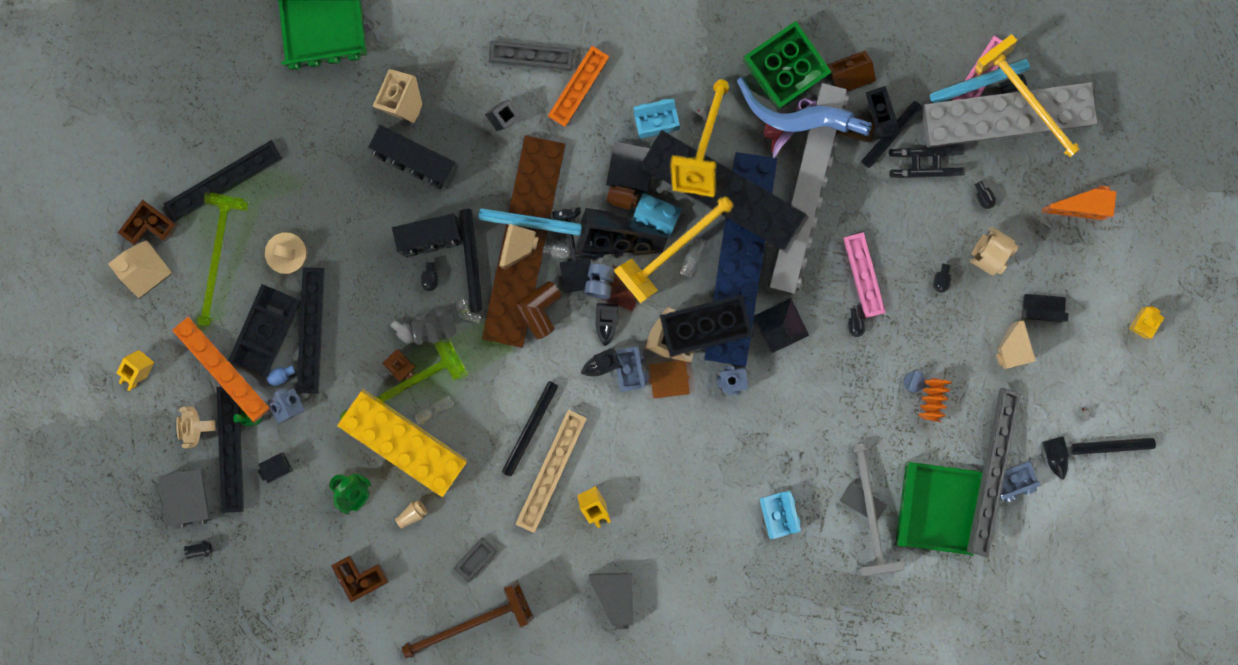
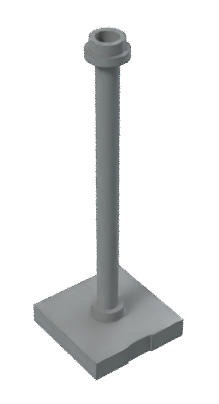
(880, 565)

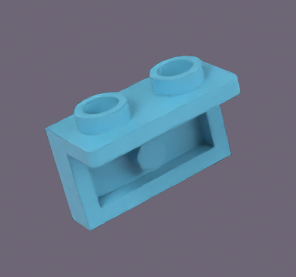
(655, 117)
(656, 214)
(780, 514)

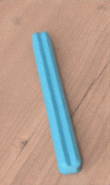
(977, 82)
(530, 221)

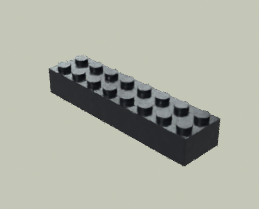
(752, 205)

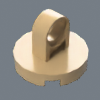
(286, 253)
(189, 427)

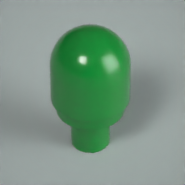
(245, 419)

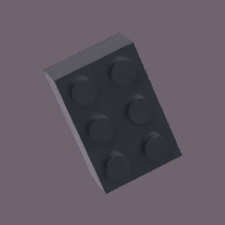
(427, 235)

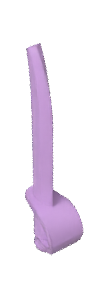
(787, 135)

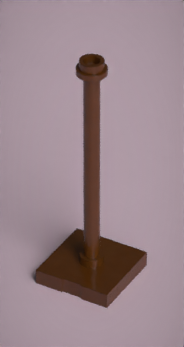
(516, 603)

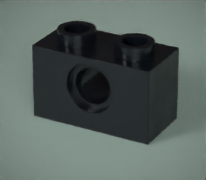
(882, 112)

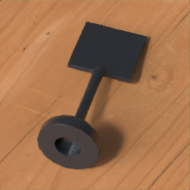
(575, 271)

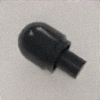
(985, 196)
(429, 278)
(942, 279)
(856, 323)

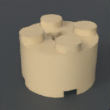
(993, 252)

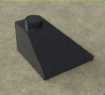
(781, 325)

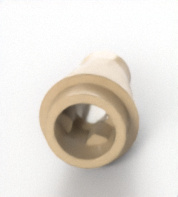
(414, 512)

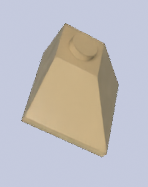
(399, 96)
(517, 245)
(140, 268)
(657, 343)
(1015, 347)

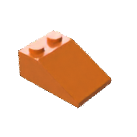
(1093, 204)

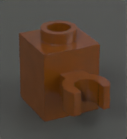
(400, 366)

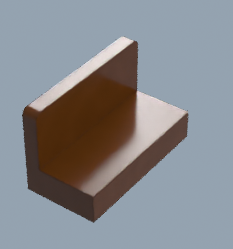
(853, 71)

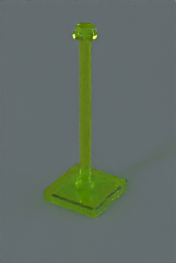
(225, 204)
(449, 361)

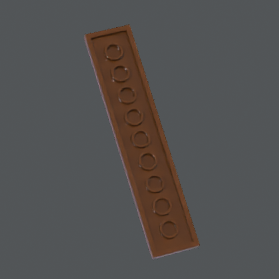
(531, 196)

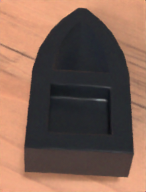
(606, 321)
(602, 363)
(1056, 456)

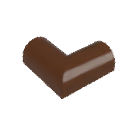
(146, 218)
(533, 309)
(357, 584)

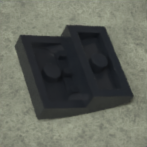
(626, 168)

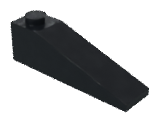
(612, 234)

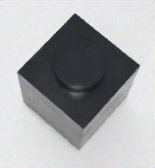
(502, 115)
(274, 468)

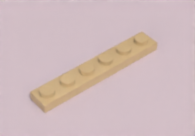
(551, 471)

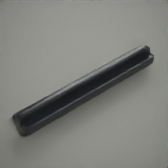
(885, 142)
(1113, 446)

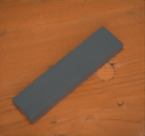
(531, 55)

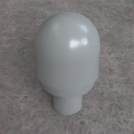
(404, 332)

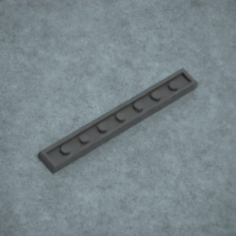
(993, 472)

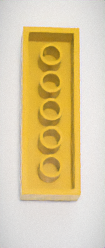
(402, 442)

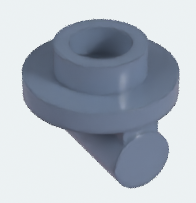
(914, 381)

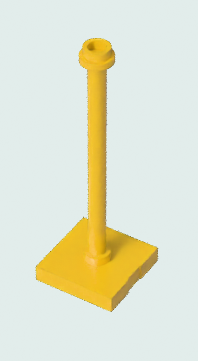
(997, 57)
(695, 174)
(638, 280)

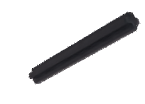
(471, 260)
(530, 428)

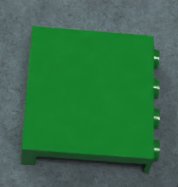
(321, 32)
(937, 507)

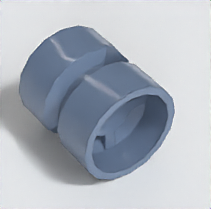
(599, 281)

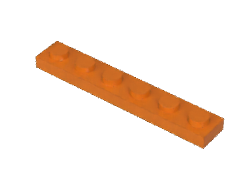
(221, 369)

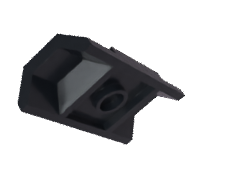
(264, 330)

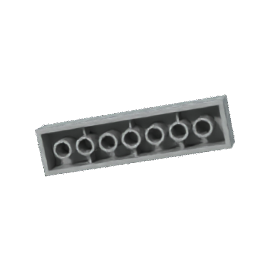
(1007, 115)

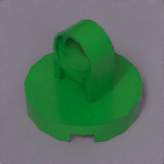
(350, 493)

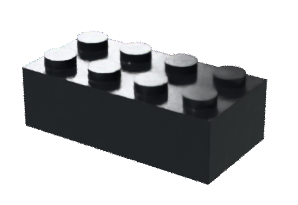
(412, 156)
(706, 325)

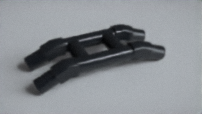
(936, 154)

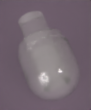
(558, 251)

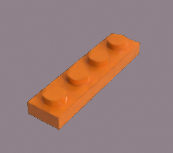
(578, 86)

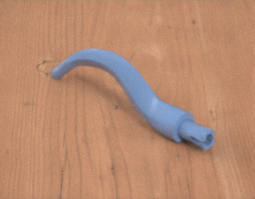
(806, 118)

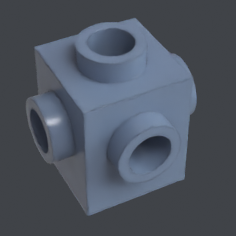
(738, 374)
(285, 405)

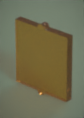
(669, 379)

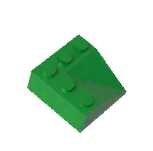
(786, 65)

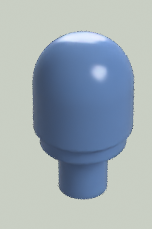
(280, 375)

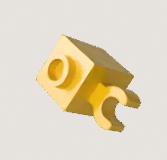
(1147, 322)
(134, 368)
(593, 506)

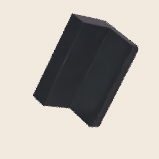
(1044, 308)

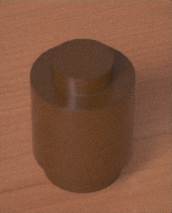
(622, 197)

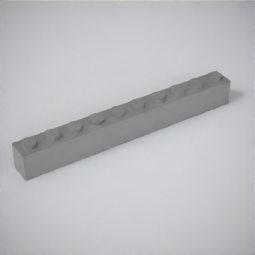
(807, 191)

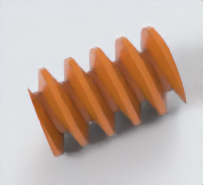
(934, 399)

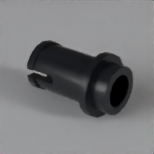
(1008, 86)
(197, 550)

